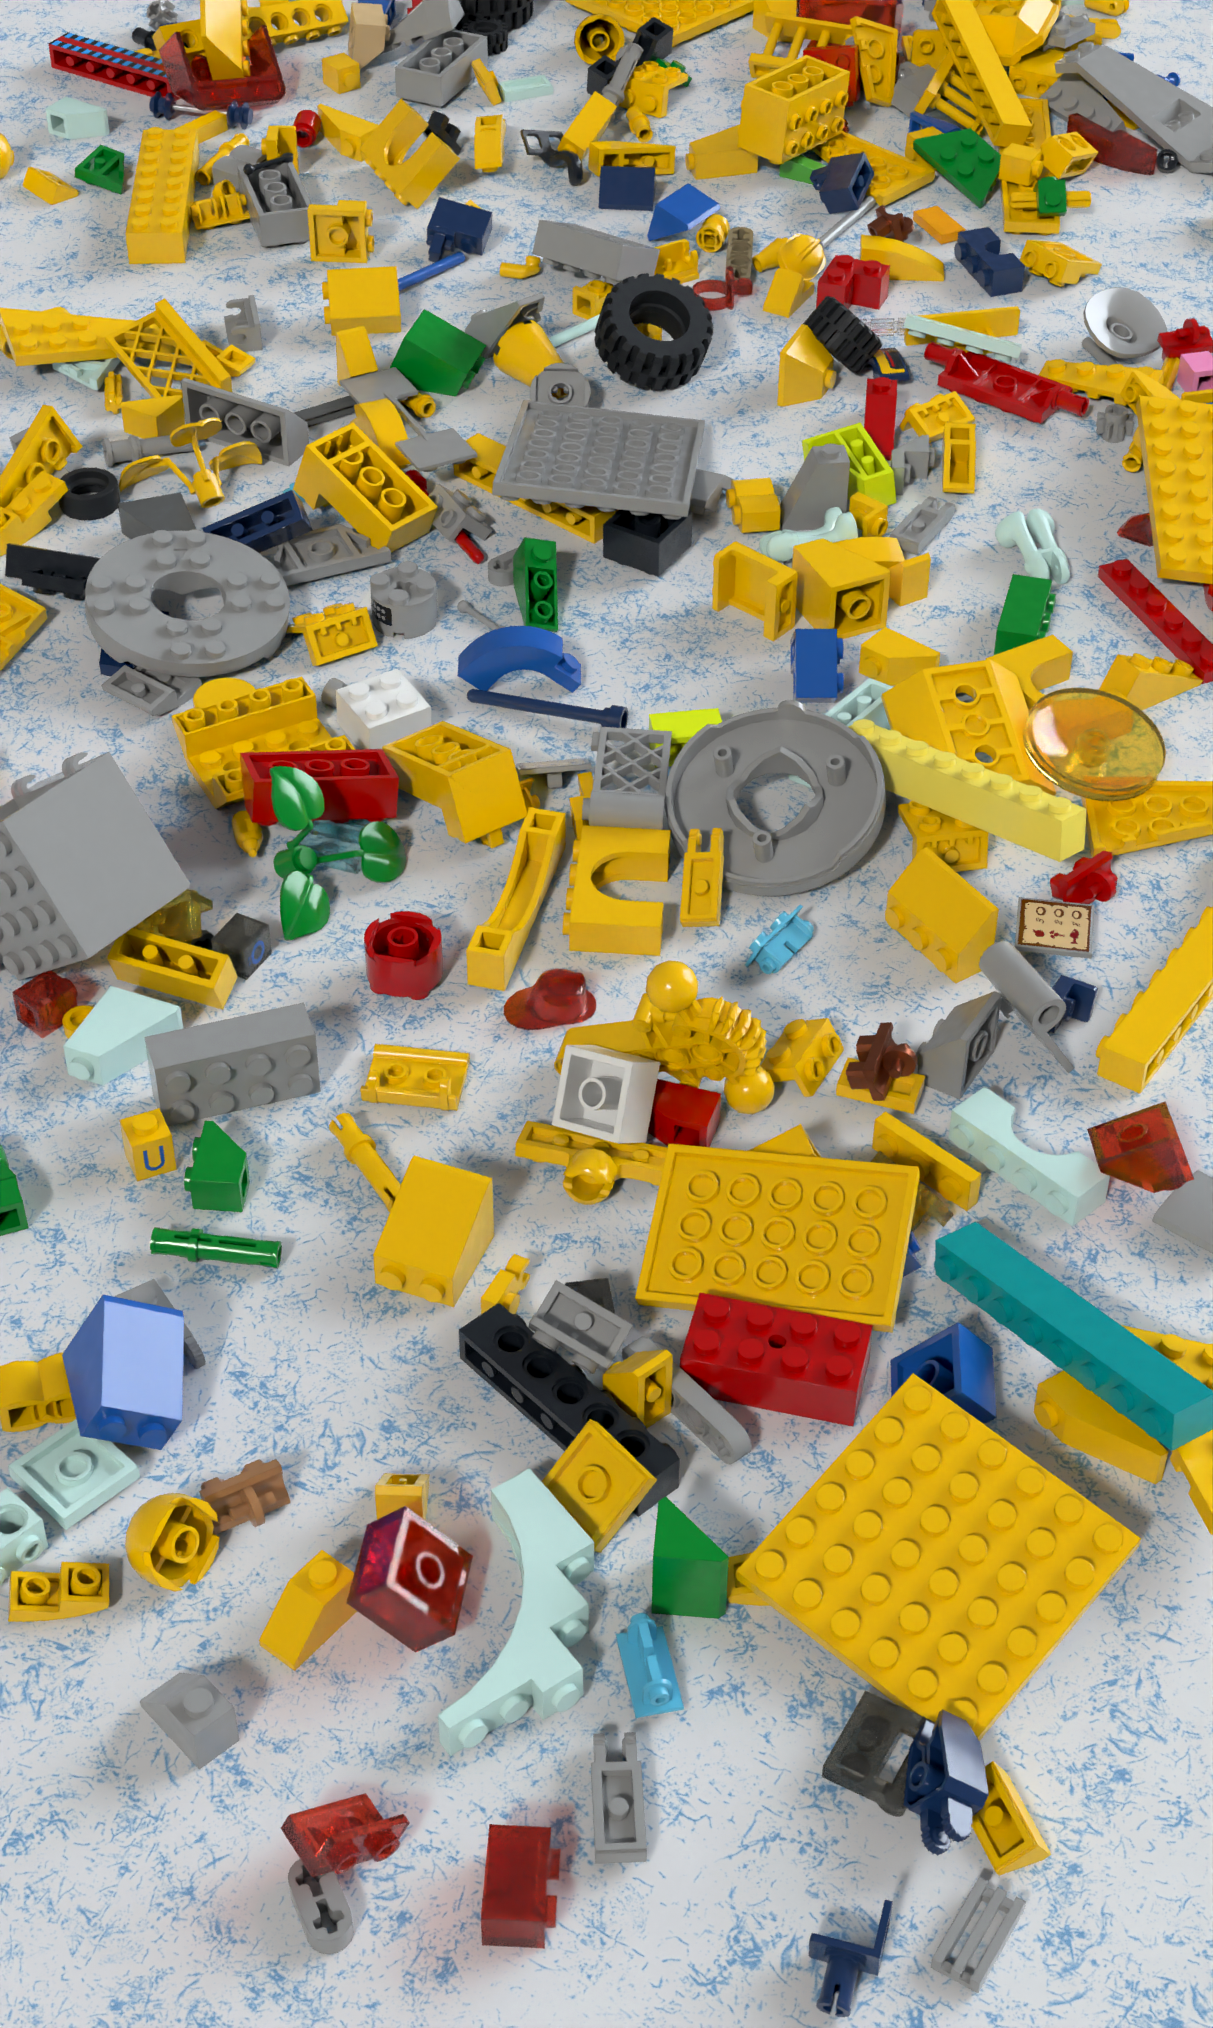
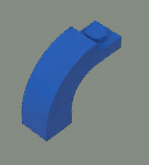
(518, 649)

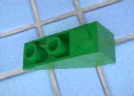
(536, 583)

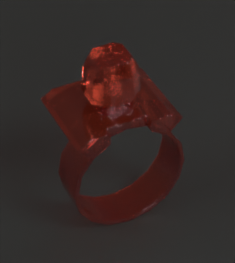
(731, 287)

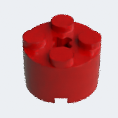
(403, 955)

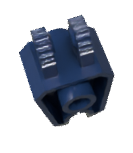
(945, 1780)

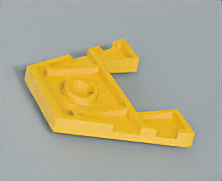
(18, 622)

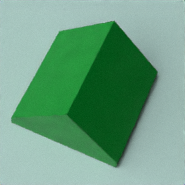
(687, 1567)

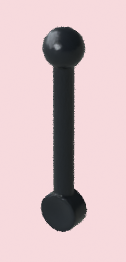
(286, 157)

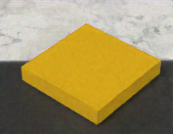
(598, 1483)

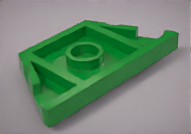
(963, 161)

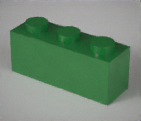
(1025, 612)

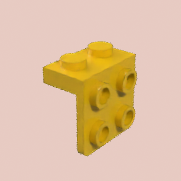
(650, 88)

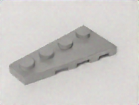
(1076, 95)

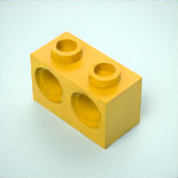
(1067, 154)

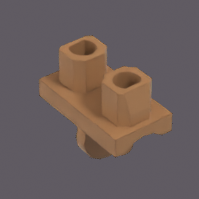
(246, 1495)

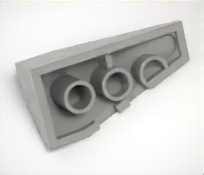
(426, 21)
(492, 325)

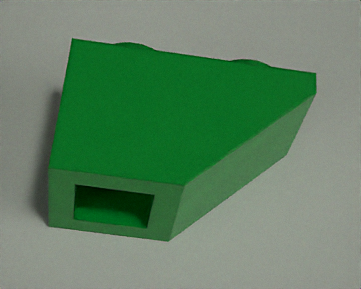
(218, 1173)

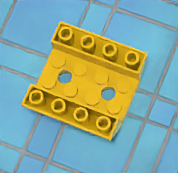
(258, 721)
(993, 723)

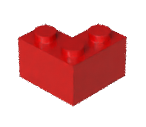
(854, 282)

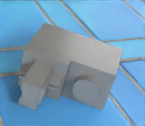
(912, 86)

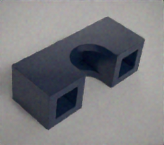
(980, 256)

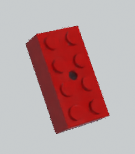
(777, 1358)

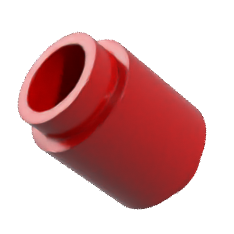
(307, 127)

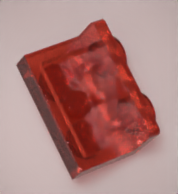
(343, 1835)

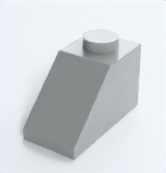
(193, 1716)

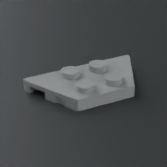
(326, 553)

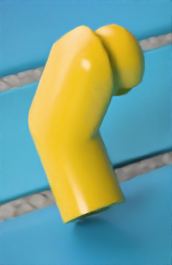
(521, 271)

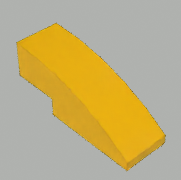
(905, 260)
(958, 458)

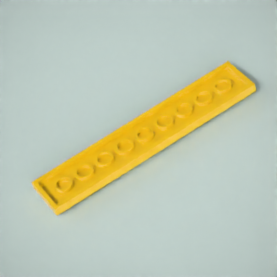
(1026, 220)

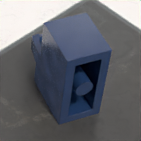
(843, 182)
(457, 227)

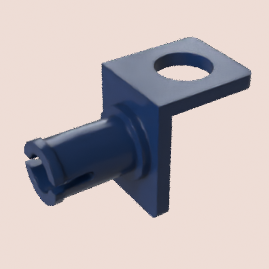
(844, 1963)

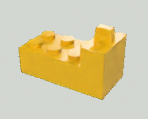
(364, 488)
(464, 777)

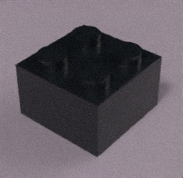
(646, 541)

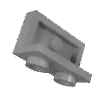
(456, 513)
(579, 1327)

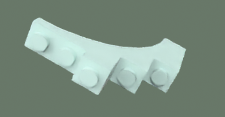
(553, 1615)

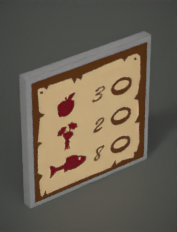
(553, 769)
(1054, 927)

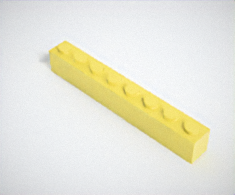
(977, 794)

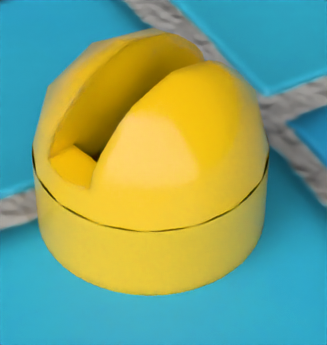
(223, 188)

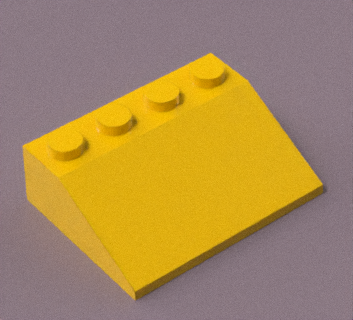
(224, 37)

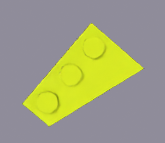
(868, 468)

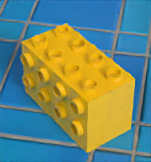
(793, 109)

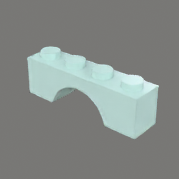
(1063, 1183)

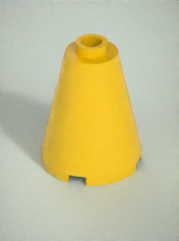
(598, 37)
(526, 353)

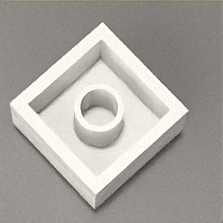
(381, 710)
(605, 1093)

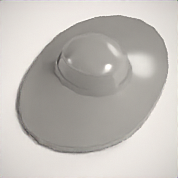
(1123, 322)

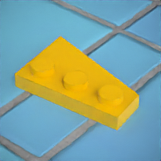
(876, 59)

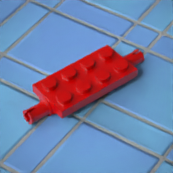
(1003, 384)

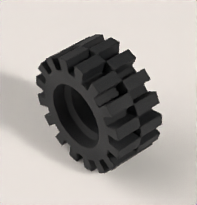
(494, 30)

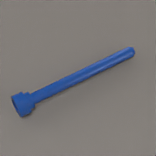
(430, 270)

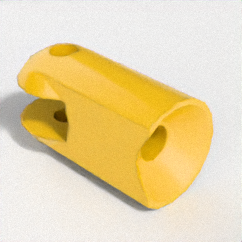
(1109, 7)

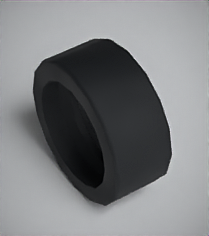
(94, 505)

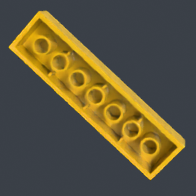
(162, 196)

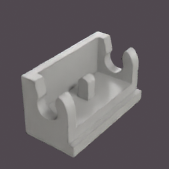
(244, 329)

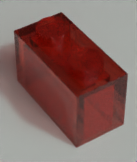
(517, 1886)

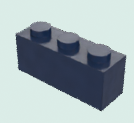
(265, 523)

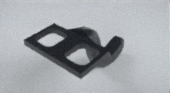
(552, 157)

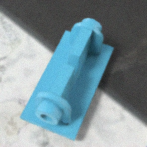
(770, 949)
(648, 1668)

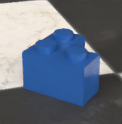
(814, 665)

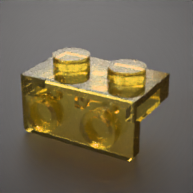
(178, 918)

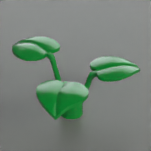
(304, 904)

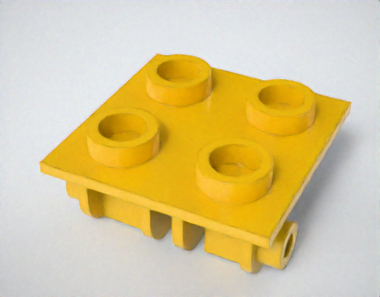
(209, 213)

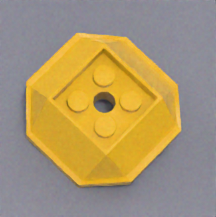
(1016, 25)

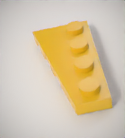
(41, 449)

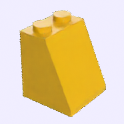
(840, 589)
(435, 1231)

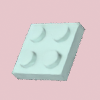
(73, 1474)

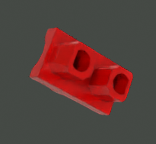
(1186, 340)
(1087, 882)

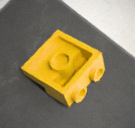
(340, 232)
(1057, 262)

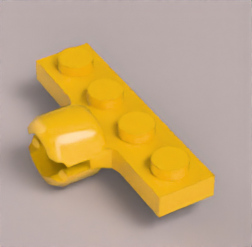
(590, 1161)

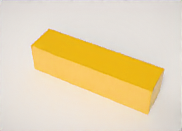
(208, 125)

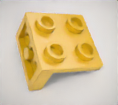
(335, 633)
(952, 840)

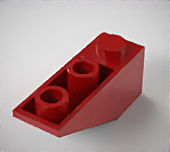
(684, 1114)

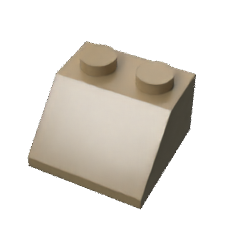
(367, 32)

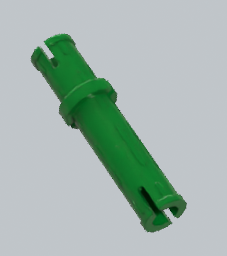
(199, 1245)

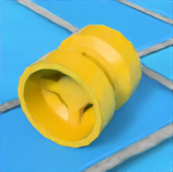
(712, 233)

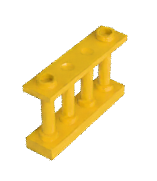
(800, 29)
(938, 87)

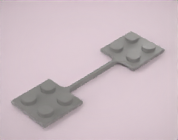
(427, 449)

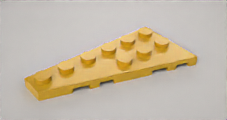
(61, 337)
(1156, 818)

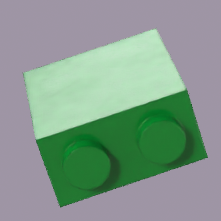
(438, 356)

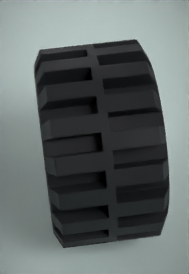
(843, 334)

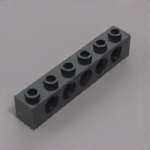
(559, 1395)

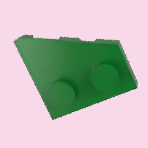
(103, 168)

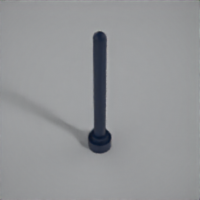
(613, 717)

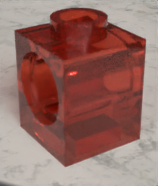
(44, 1002)

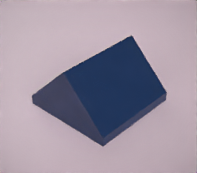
(627, 188)

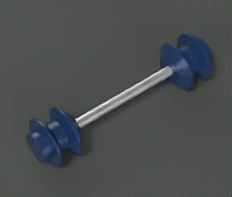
(167, 106)

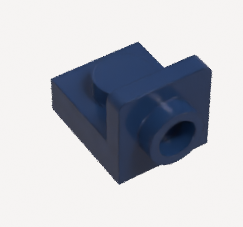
(1078, 999)

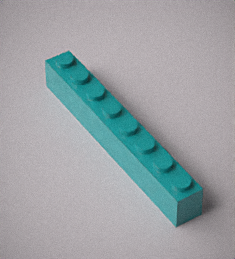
(1075, 1336)

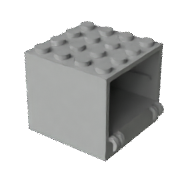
(77, 866)

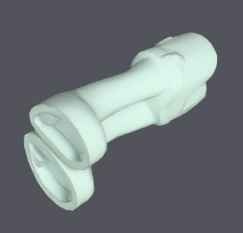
(836, 527)
(1025, 533)

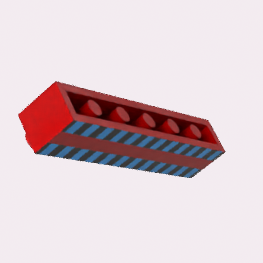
(109, 64)

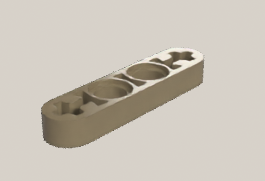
(740, 252)

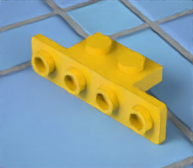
(992, 322)

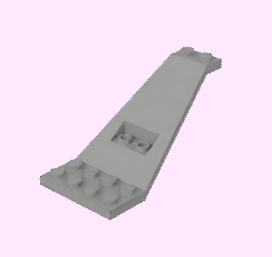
(1157, 106)

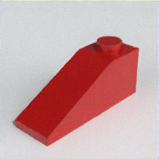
(881, 413)

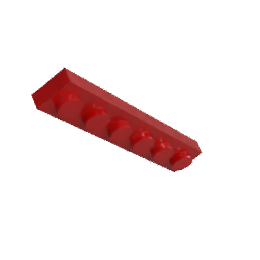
(1159, 616)

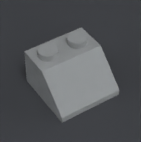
(960, 1045)

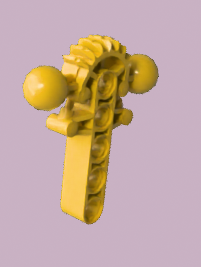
(689, 1038)

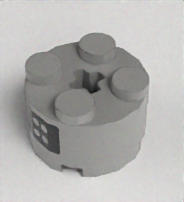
(403, 601)

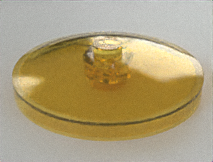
(1094, 744)

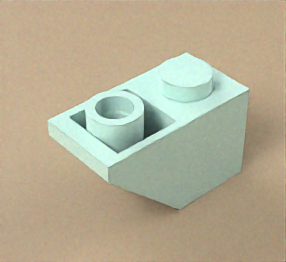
(76, 119)

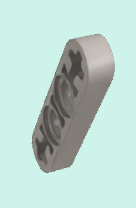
(700, 1411)

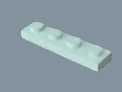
(950, 334)

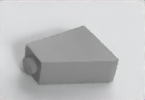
(817, 487)

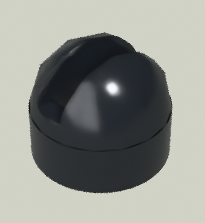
(1172, 161)

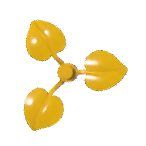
(205, 484)

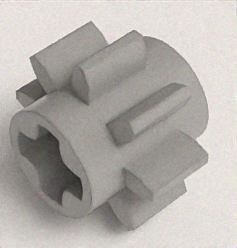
(161, 13)
(1114, 423)

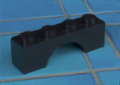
(653, 37)

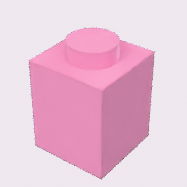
(1196, 371)

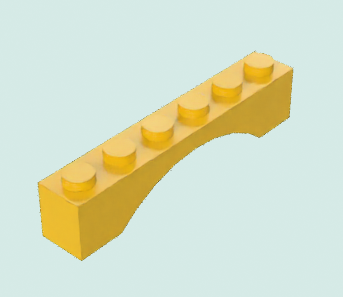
(501, 938)

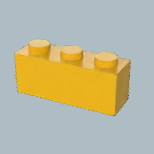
(173, 967)

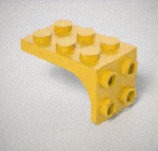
(925, 48)

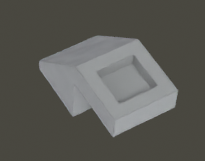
(911, 461)
(707, 491)

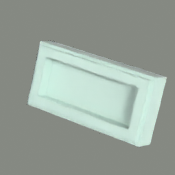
(524, 88)

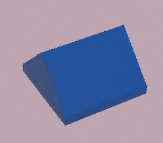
(681, 212)

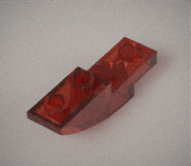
(1115, 148)

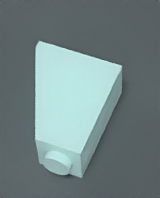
(115, 1033)

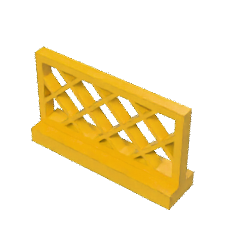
(187, 344)

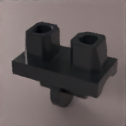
(442, 129)

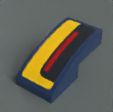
(889, 364)

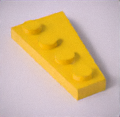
(1094, 378)

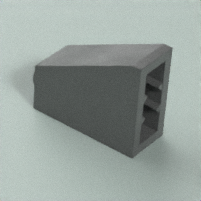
(154, 514)

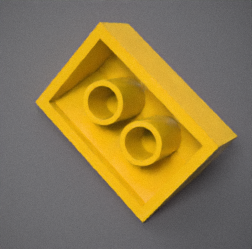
(942, 915)

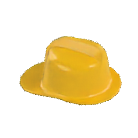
(802, 255)

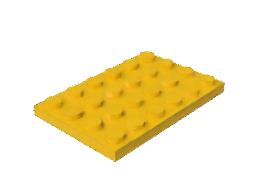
(780, 1233)

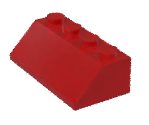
(351, 781)

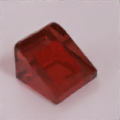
(1137, 529)

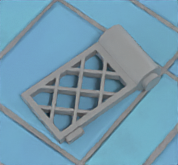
(628, 805)

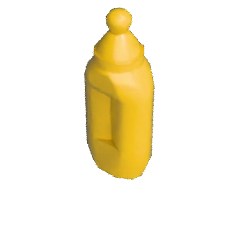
(247, 834)

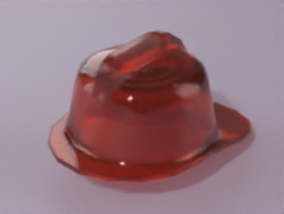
(553, 1001)

